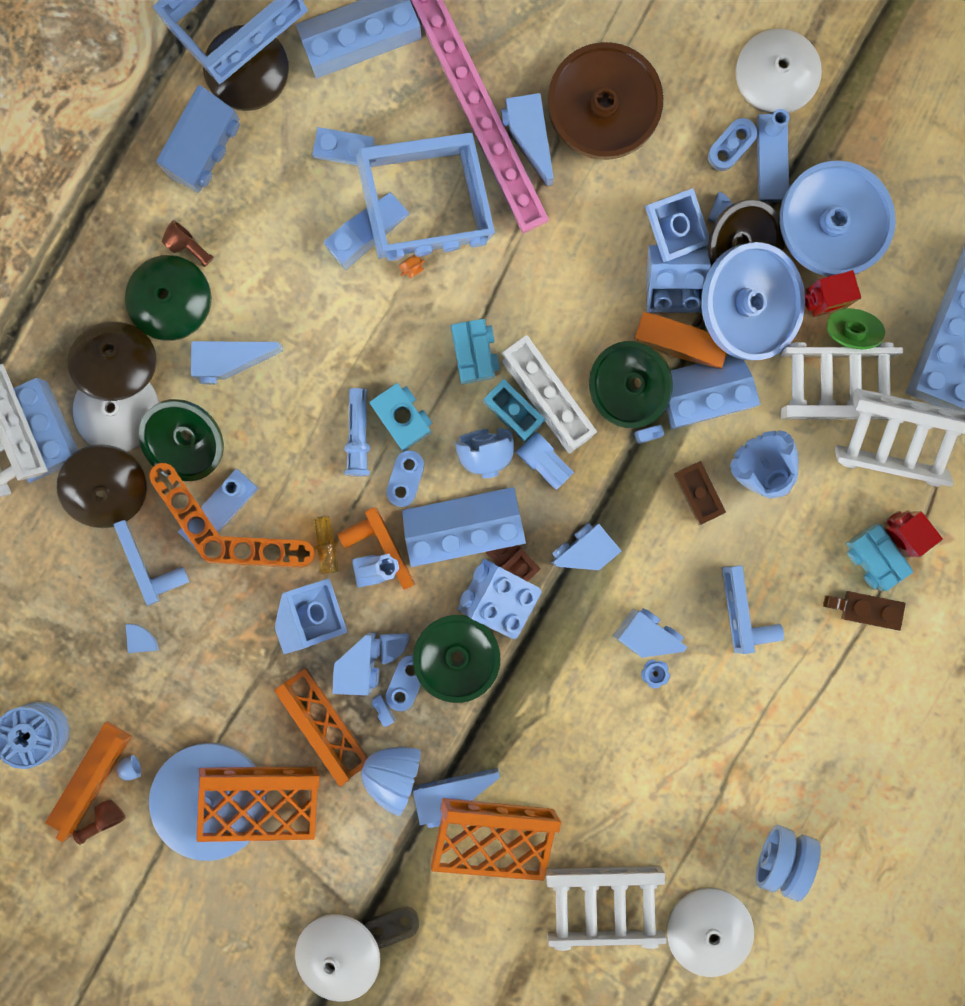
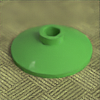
(855, 328)

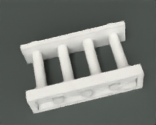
(548, 394)
(827, 406)
(897, 411)
(16, 439)
(619, 879)

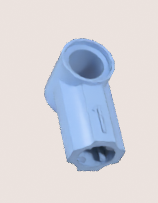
(540, 456)
(374, 569)

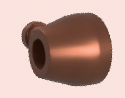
(178, 238)
(106, 816)

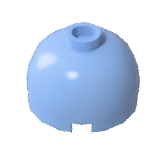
(485, 452)

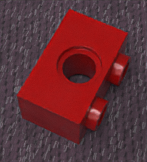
(832, 293)
(912, 533)

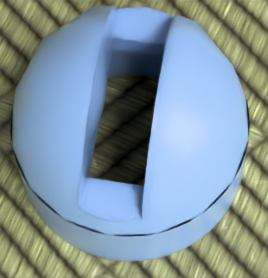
(129, 768)

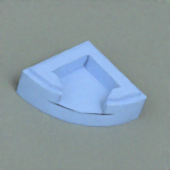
(720, 204)
(649, 434)
(140, 639)
(393, 646)
(385, 714)

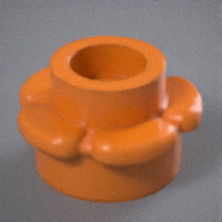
(411, 266)

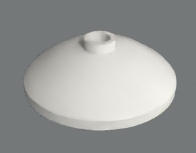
(766, 83)
(113, 428)
(704, 914)
(345, 945)

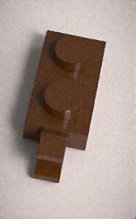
(868, 609)

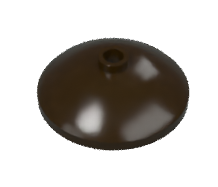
(255, 82)
(749, 223)
(112, 374)
(106, 470)

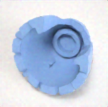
(767, 464)
(390, 776)

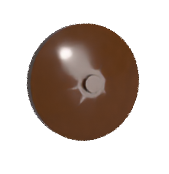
(605, 100)

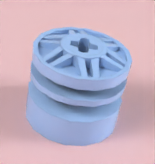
(47, 730)

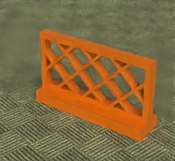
(252, 779)
(494, 816)

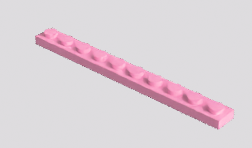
(481, 114)

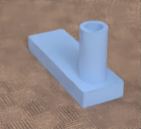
(772, 156)
(224, 503)
(149, 587)
(743, 635)

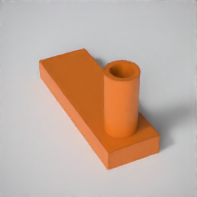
(375, 525)

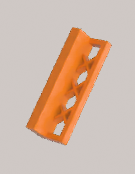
(312, 731)
(88, 780)

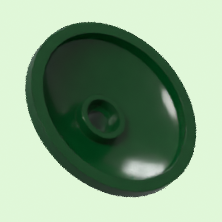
(181, 310)
(614, 386)
(165, 440)
(456, 680)

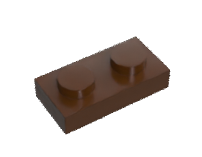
(699, 493)

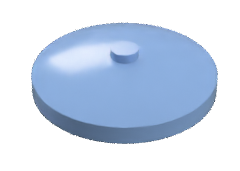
(837, 218)
(753, 301)
(175, 802)

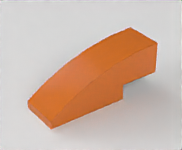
(679, 340)

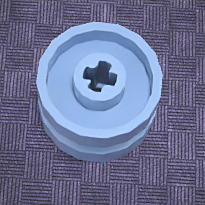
(788, 863)

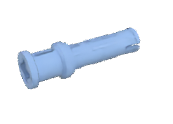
(357, 446)

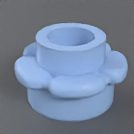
(663, 675)

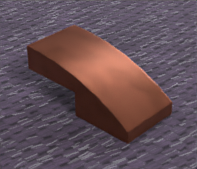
(514, 561)

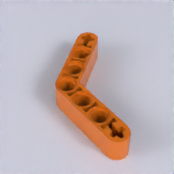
(209, 534)

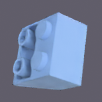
(677, 283)
(590, 550)
(646, 638)
(355, 669)

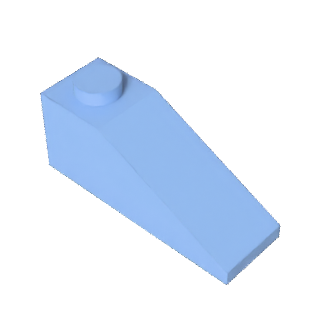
(528, 130)
(356, 235)
(225, 359)
(464, 787)

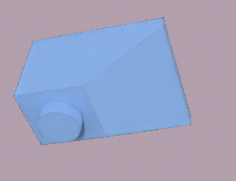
(678, 224)
(308, 616)

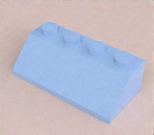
(357, 33)
(463, 527)

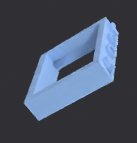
(242, 44)
(420, 150)

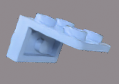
(499, 599)

